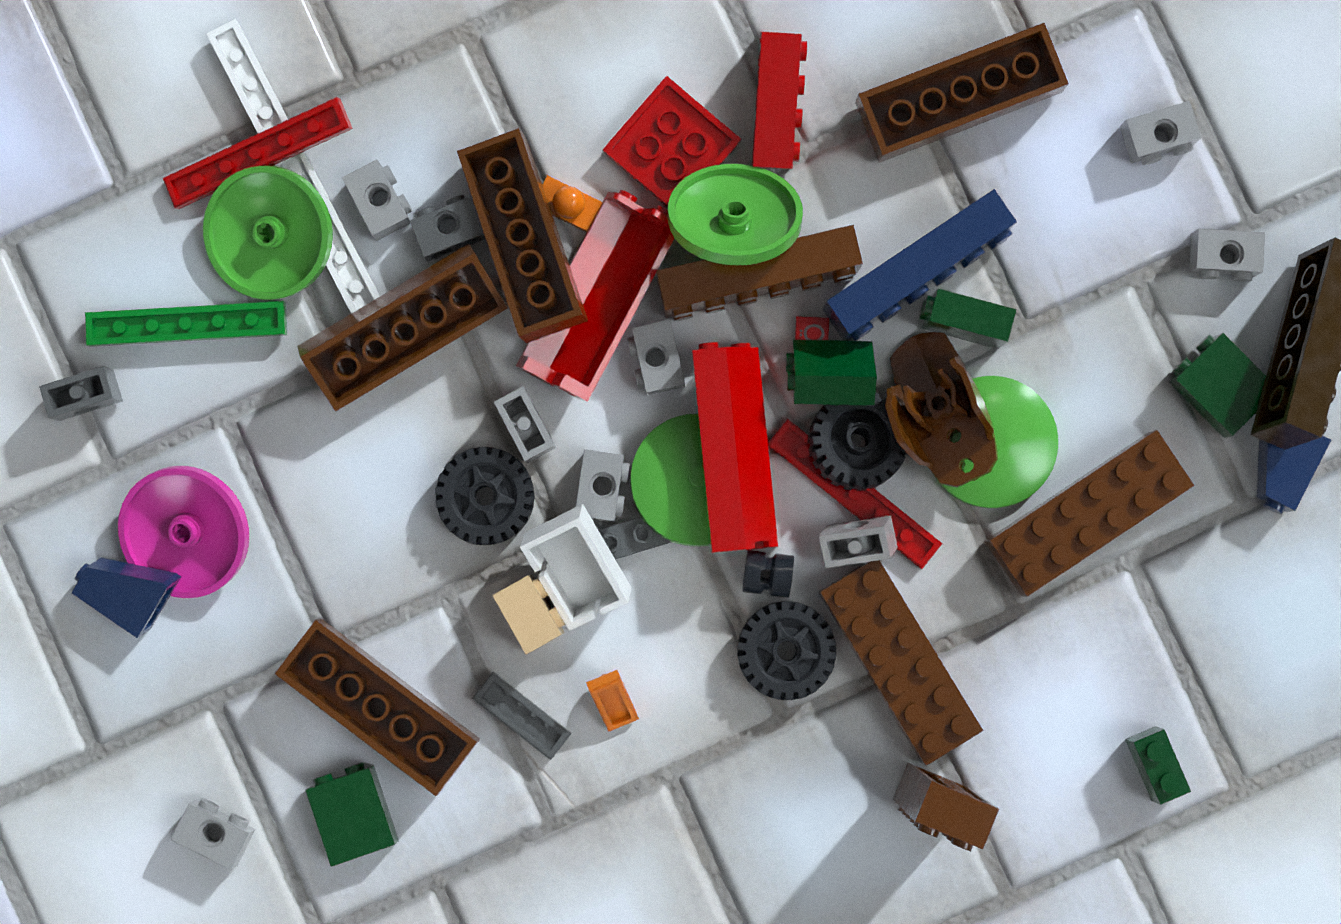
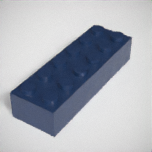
(918, 265)

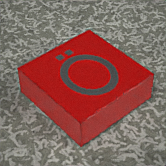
(811, 328)

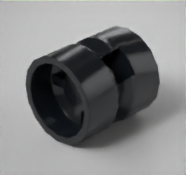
(780, 573)

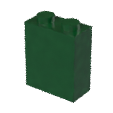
(967, 318)
(832, 372)
(1220, 384)
(351, 814)

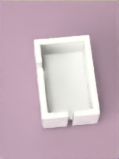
(576, 567)

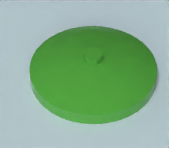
(735, 214)
(267, 232)
(1024, 442)
(670, 482)

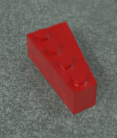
(777, 100)

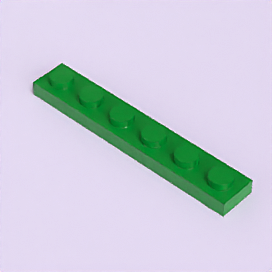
(186, 323)

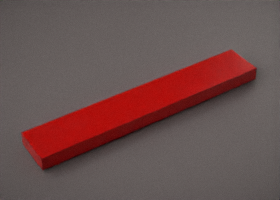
(262, 149)
(911, 538)

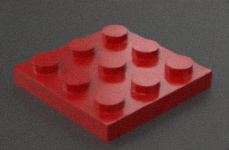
(669, 140)

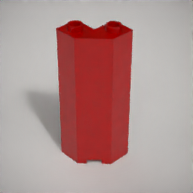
(612, 277)
(734, 447)

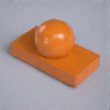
(570, 204)
(612, 700)

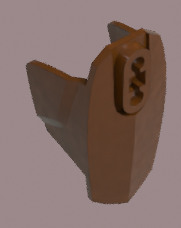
(934, 402)

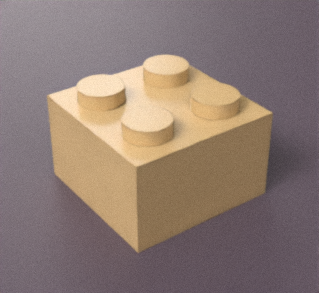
(529, 613)

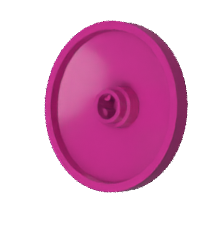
(186, 526)

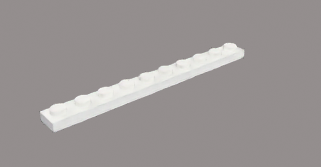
(267, 112)

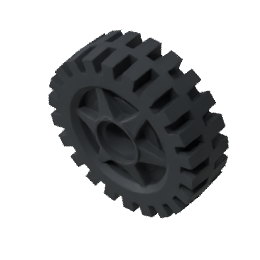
(841, 459)
(458, 491)
(813, 656)

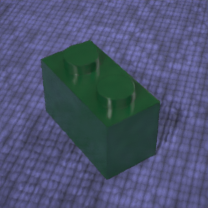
(1158, 765)

